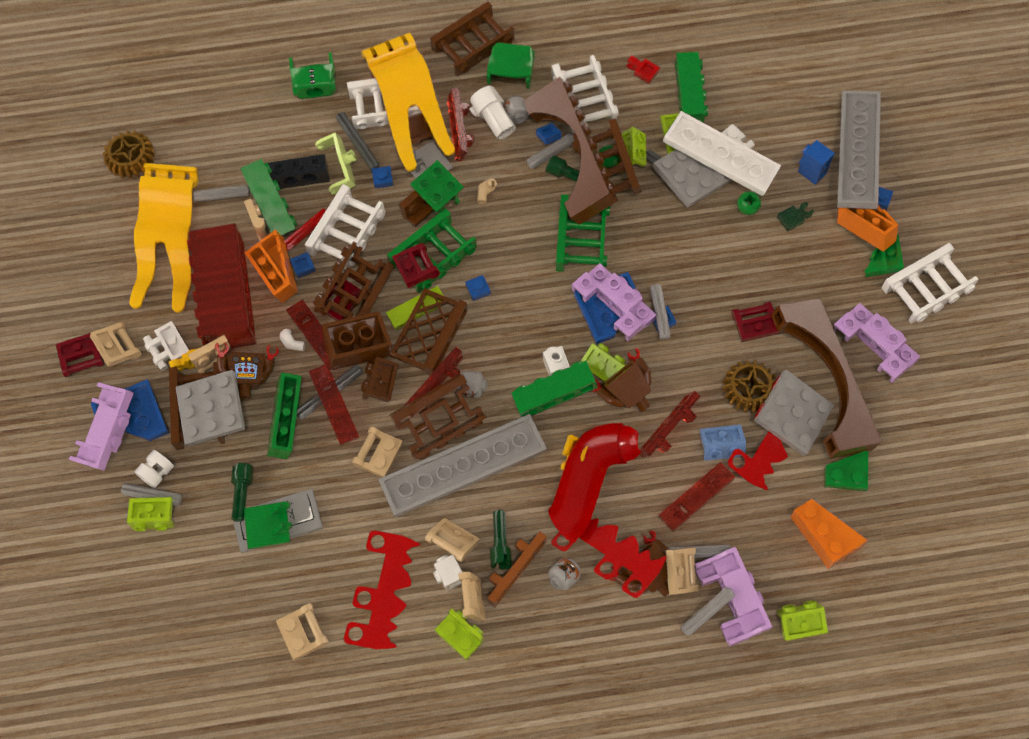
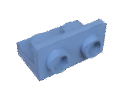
(722, 441)

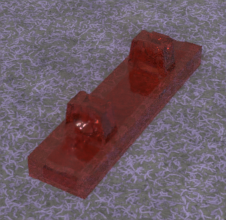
(456, 112)
(311, 329)
(445, 369)
(333, 404)
(681, 411)
(696, 496)

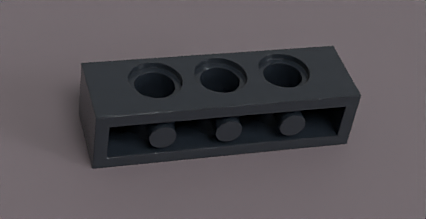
(300, 171)

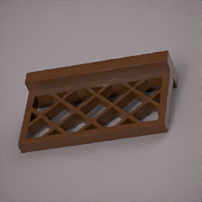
(445, 336)

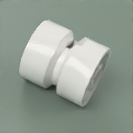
(150, 475)

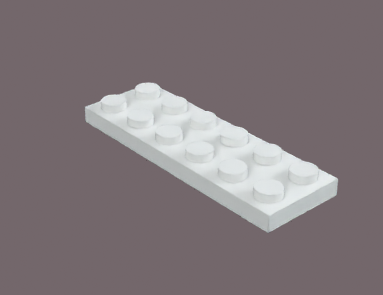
(721, 153)

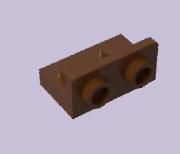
(419, 129)
(415, 209)
(379, 379)

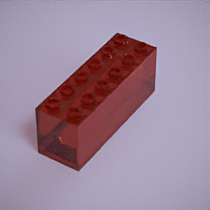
(221, 286)

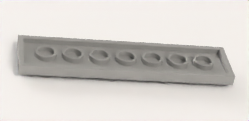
(859, 150)
(462, 465)

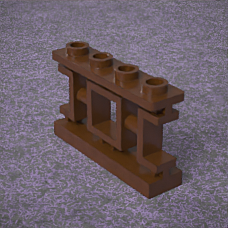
(365, 295)
(430, 403)

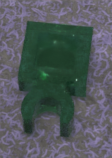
(794, 217)

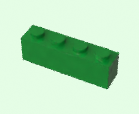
(690, 84)
(267, 197)
(554, 389)
(284, 416)

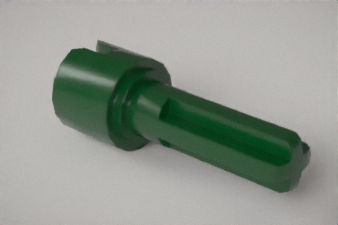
(559, 167)
(241, 479)
(500, 552)

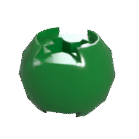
(610, 161)
(746, 208)

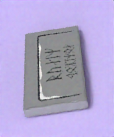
(302, 514)

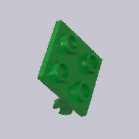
(437, 186)
(267, 525)

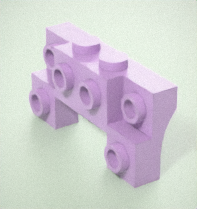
(618, 297)
(880, 338)
(107, 427)
(746, 605)

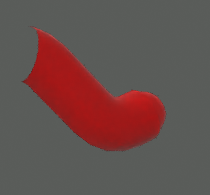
(583, 479)

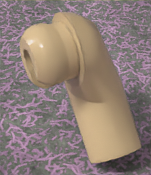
(484, 189)

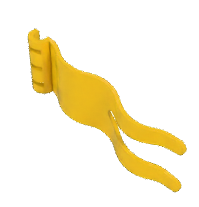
(404, 84)
(167, 219)

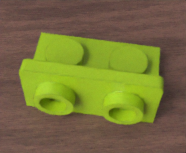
(636, 146)
(602, 362)
(150, 513)
(802, 620)
(459, 634)

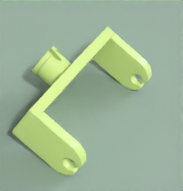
(344, 157)

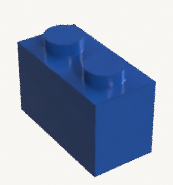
(815, 161)

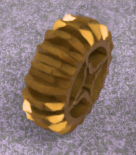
(117, 154)
(731, 383)

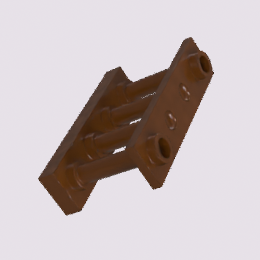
(468, 24)
(618, 149)
(177, 379)

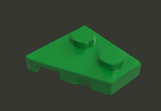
(887, 261)
(848, 473)

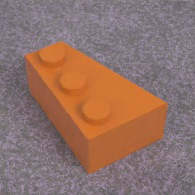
(870, 224)
(273, 265)
(826, 533)

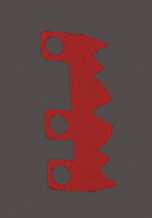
(755, 468)
(619, 554)
(383, 601)

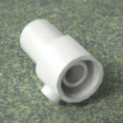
(489, 105)

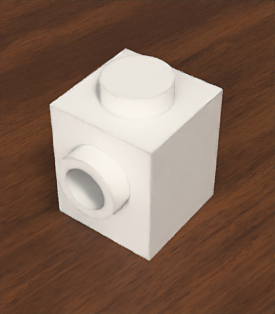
(555, 359)
(447, 572)

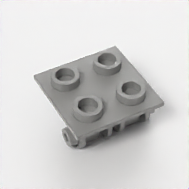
(426, 157)

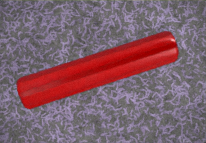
(304, 230)

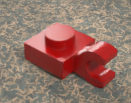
(644, 70)

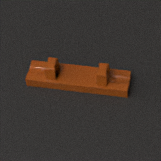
(503, 584)

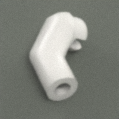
(289, 342)

